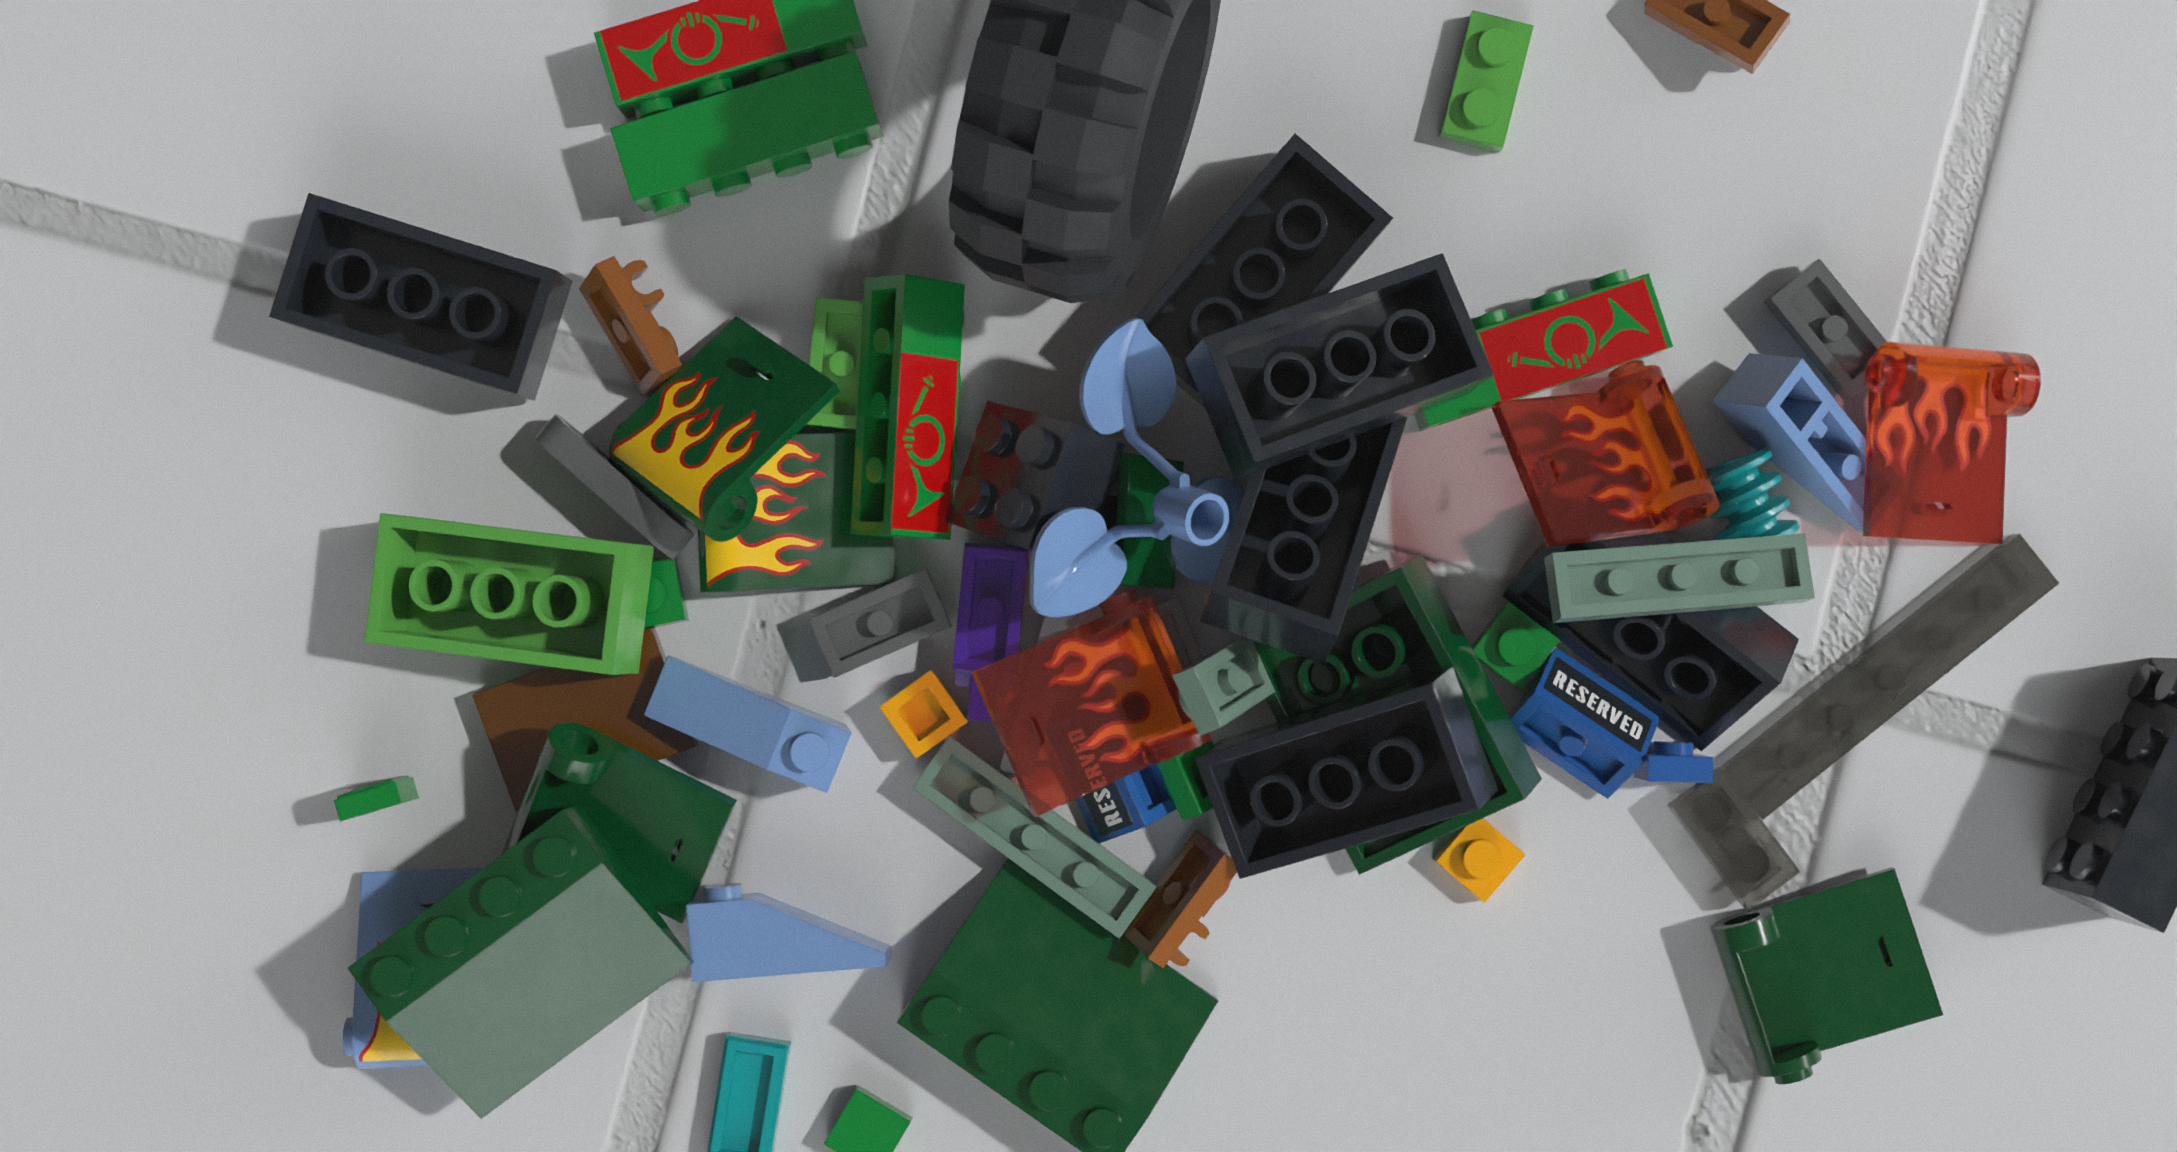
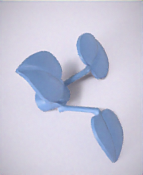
(1074, 556)

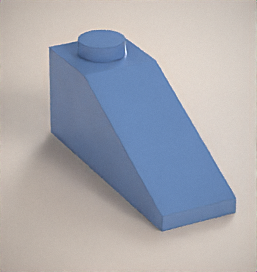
(1812, 439)
(749, 723)
(762, 937)

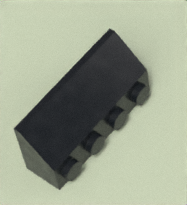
(1684, 667)

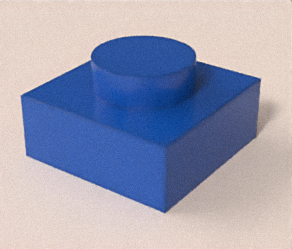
(1675, 763)

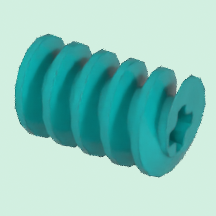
(1746, 499)

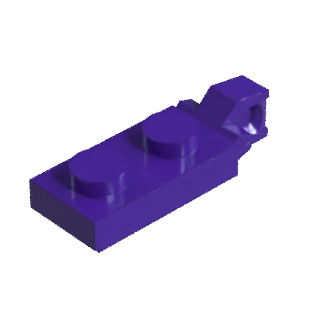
(988, 614)

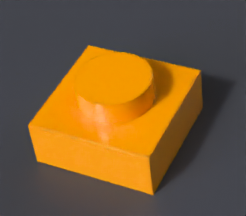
(924, 713)
(1479, 858)

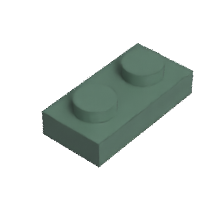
(1223, 685)

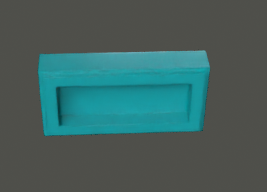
(749, 1094)

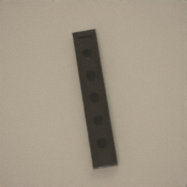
(1889, 675)

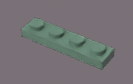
(1678, 577)
(1041, 845)

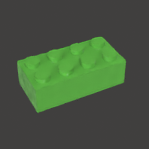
(509, 594)

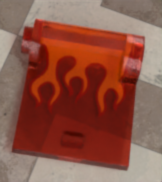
(1941, 439)
(1607, 459)
(1096, 700)

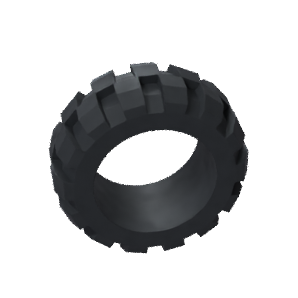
(1075, 138)

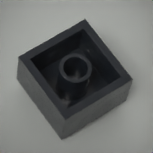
(1028, 471)

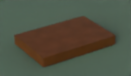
(527, 707)

